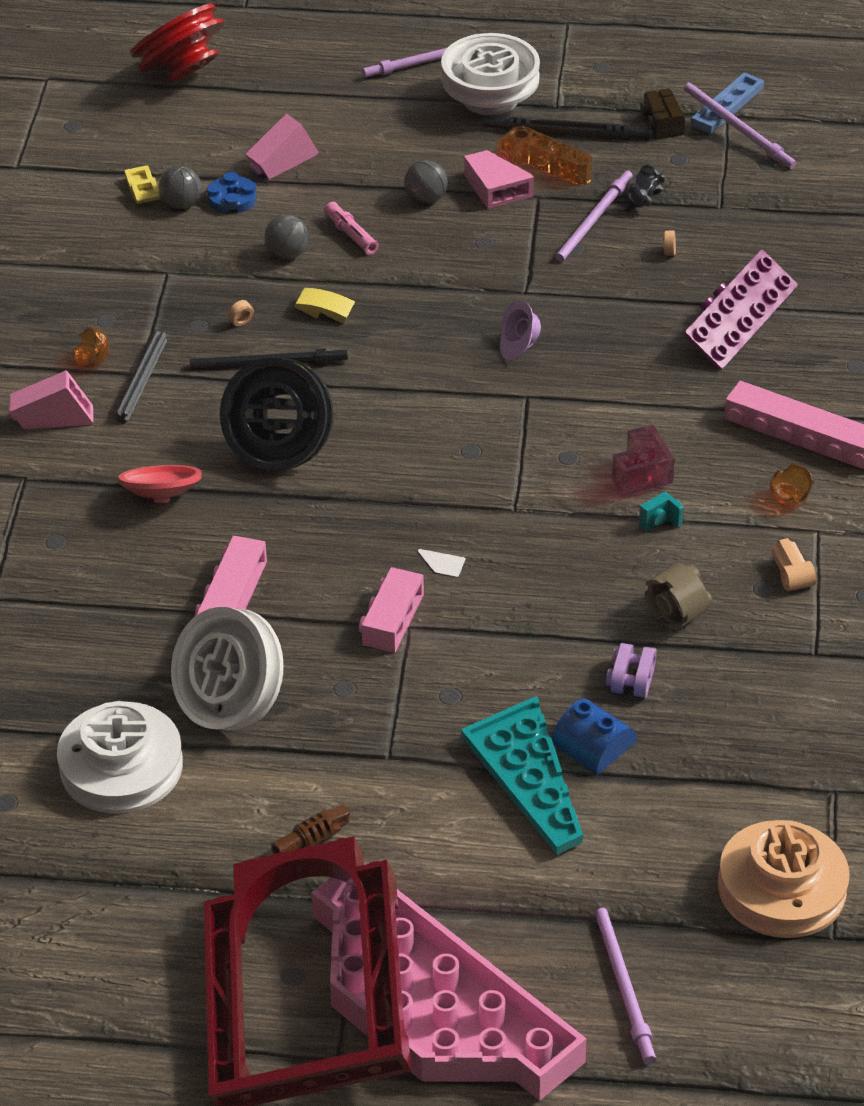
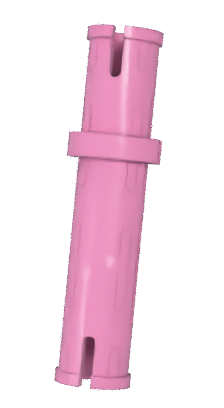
(343, 222)

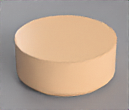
(669, 243)
(240, 313)

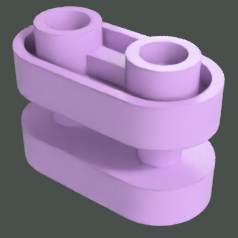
(622, 660)

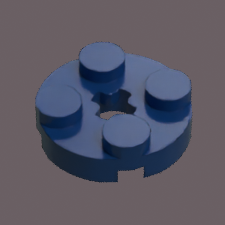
(232, 193)

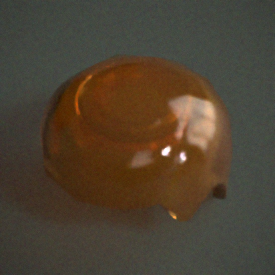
(93, 349)
(791, 486)

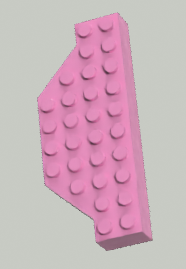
(457, 1007)

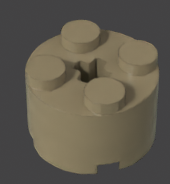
(677, 595)

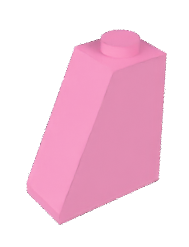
(281, 148)
(496, 179)
(51, 404)

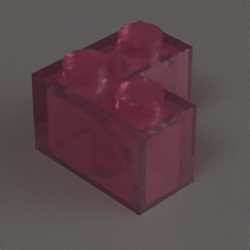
(644, 464)

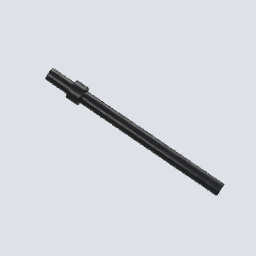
(320, 356)

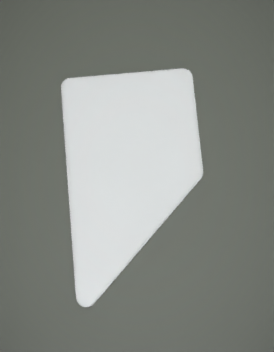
(443, 563)

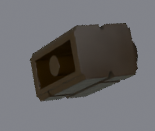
(663, 113)

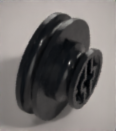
(246, 419)

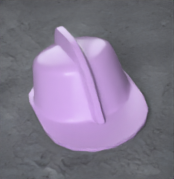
(519, 330)

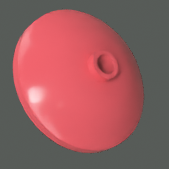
(160, 481)

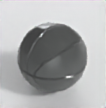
(425, 182)
(179, 187)
(286, 237)

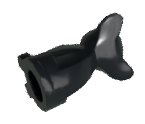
(644, 185)

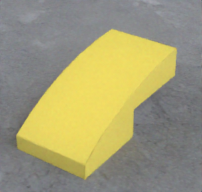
(142, 184)
(320, 301)

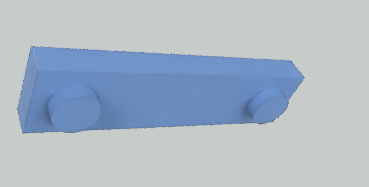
(731, 98)

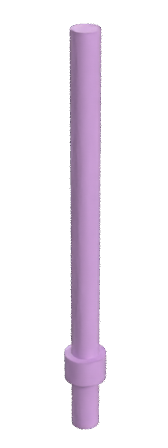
(387, 67)
(773, 150)
(614, 190)
(640, 1031)

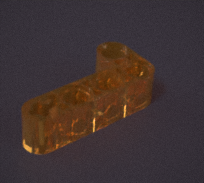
(545, 153)

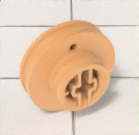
(783, 879)

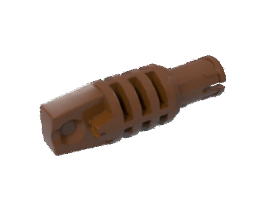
(313, 830)

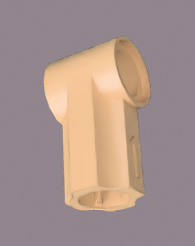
(794, 570)

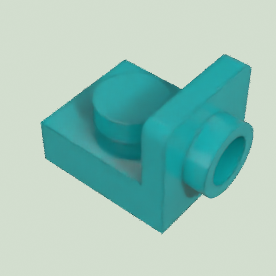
(660, 509)

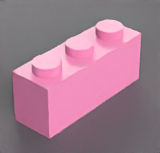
(391, 609)

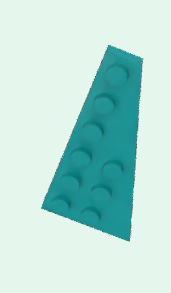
(526, 766)

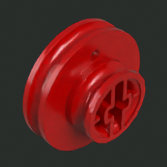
(180, 43)

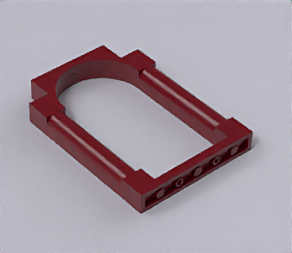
(225, 931)

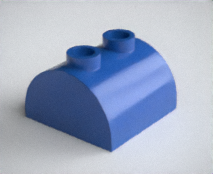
(592, 735)

